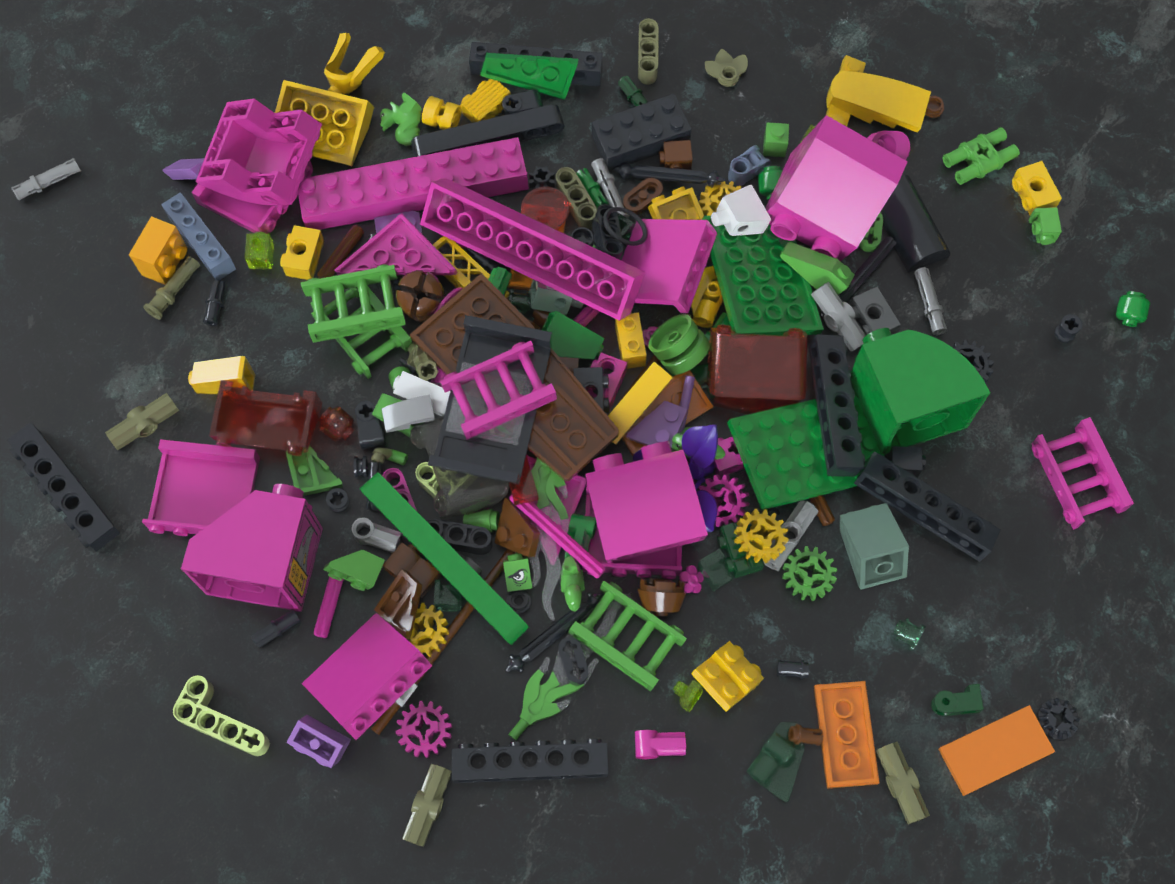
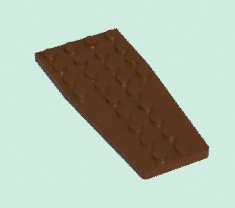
(565, 431)

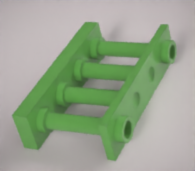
(357, 324)
(397, 338)
(625, 660)

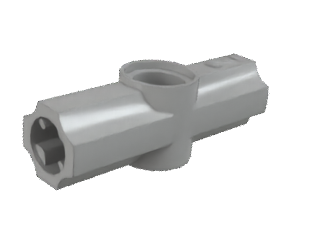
(839, 316)
(798, 524)

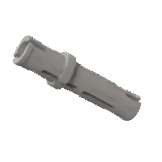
(41, 181)
(607, 186)
(933, 310)

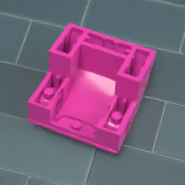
(259, 153)

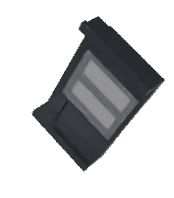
(503, 449)

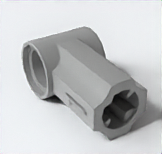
(378, 536)

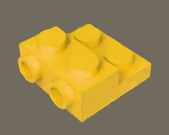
(679, 206)
(728, 675)

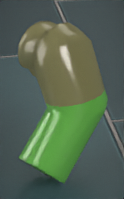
(392, 455)

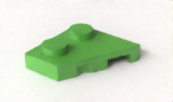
(311, 473)

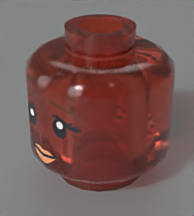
(336, 423)

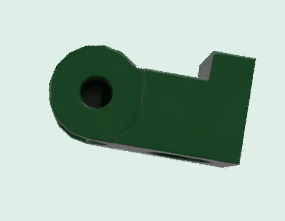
(950, 703)

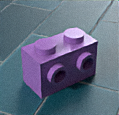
(318, 741)

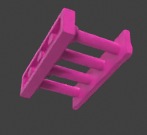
(496, 413)
(1097, 456)

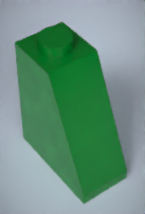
(571, 338)

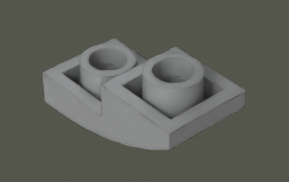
(407, 412)

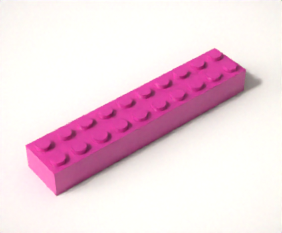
(405, 183)
(532, 248)

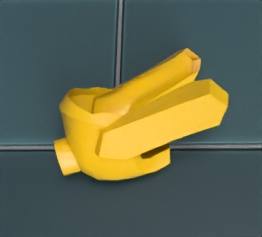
(347, 82)

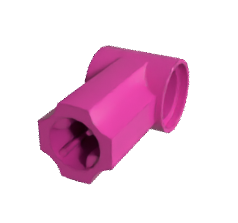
(651, 744)

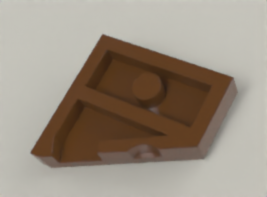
(516, 531)
(401, 603)

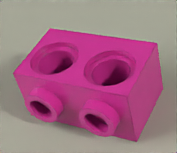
(615, 378)

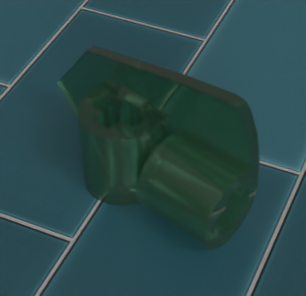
(778, 762)

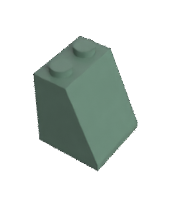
(874, 545)

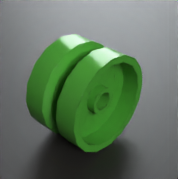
(679, 344)

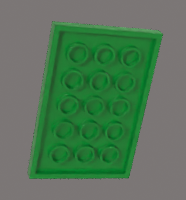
(759, 287)
(786, 453)

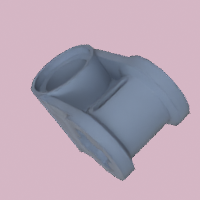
(750, 165)

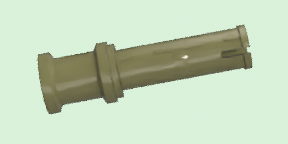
(166, 295)

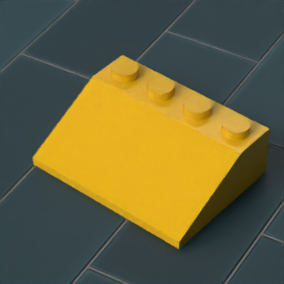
(342, 119)

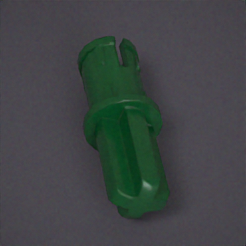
(632, 92)

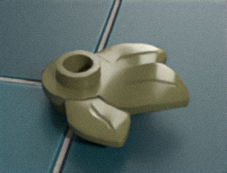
(726, 66)

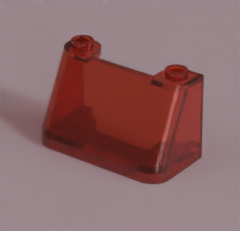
(757, 364)
(265, 419)

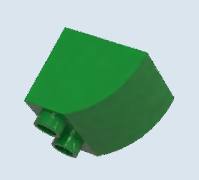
(914, 388)

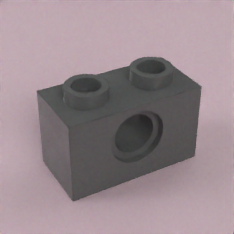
(874, 303)

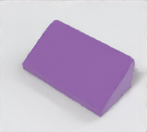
(184, 169)

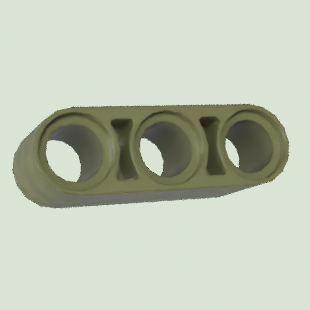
(648, 60)
(572, 190)

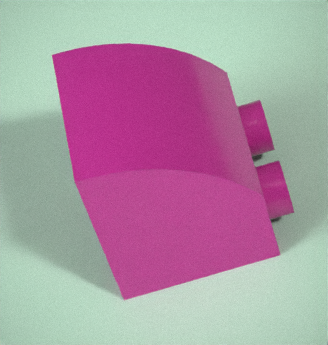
(645, 503)

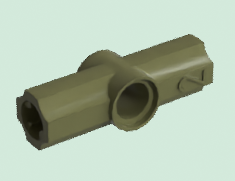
(424, 365)
(142, 421)
(902, 783)
(427, 805)

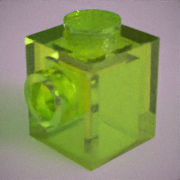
(259, 251)

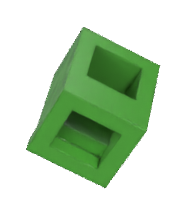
(1045, 225)

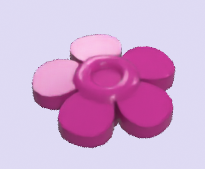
(692, 579)

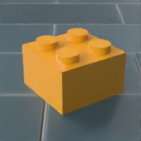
(158, 250)

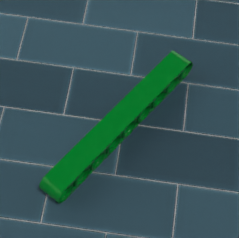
(444, 558)

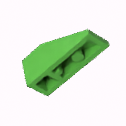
(817, 267)

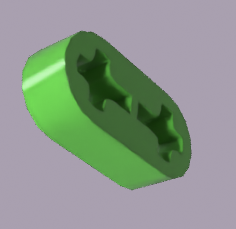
(876, 232)

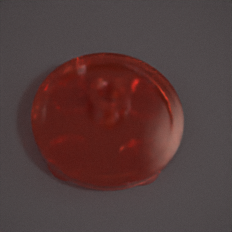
(546, 206)

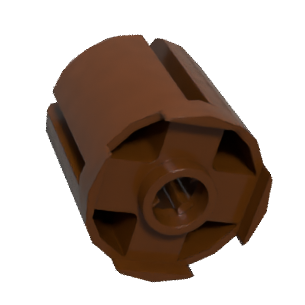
(415, 284)

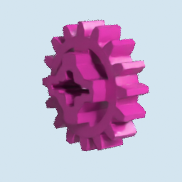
(728, 491)
(435, 728)

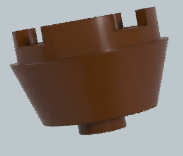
(661, 595)

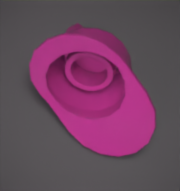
(893, 141)

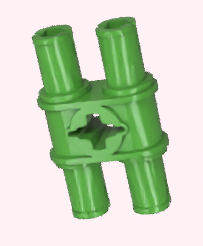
(981, 156)

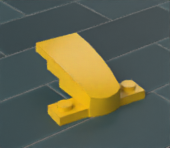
(875, 98)

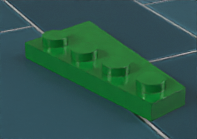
(545, 74)

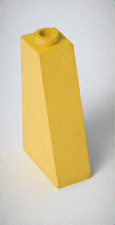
(639, 398)

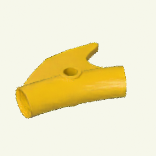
(707, 299)

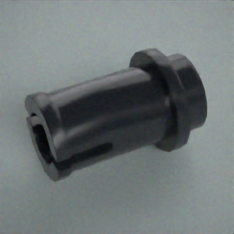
(793, 669)

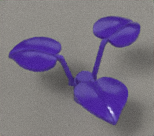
(700, 445)

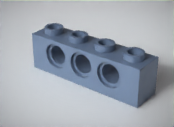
(198, 236)

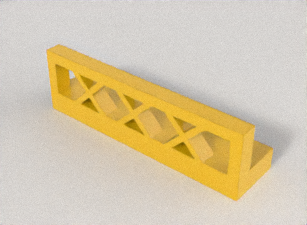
(460, 279)

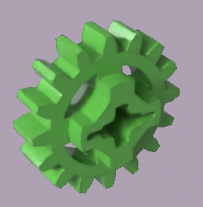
(800, 571)

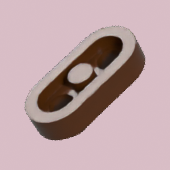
(640, 195)

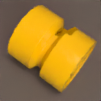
(441, 114)

